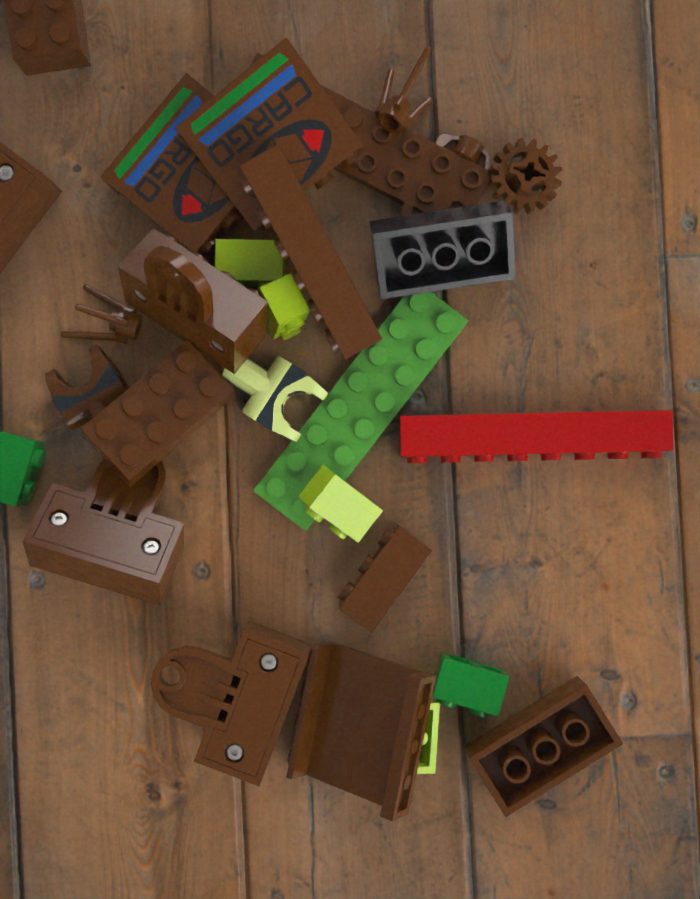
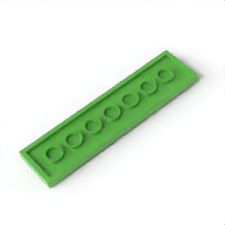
(363, 401)

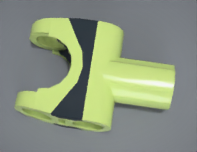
(271, 390)

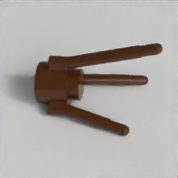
(395, 112)
(125, 323)

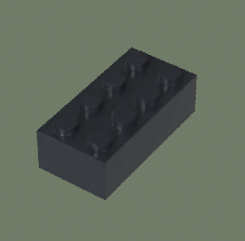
(443, 249)

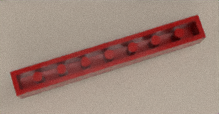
(535, 434)

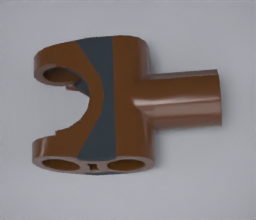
(84, 403)

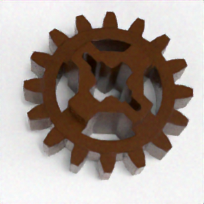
(537, 169)

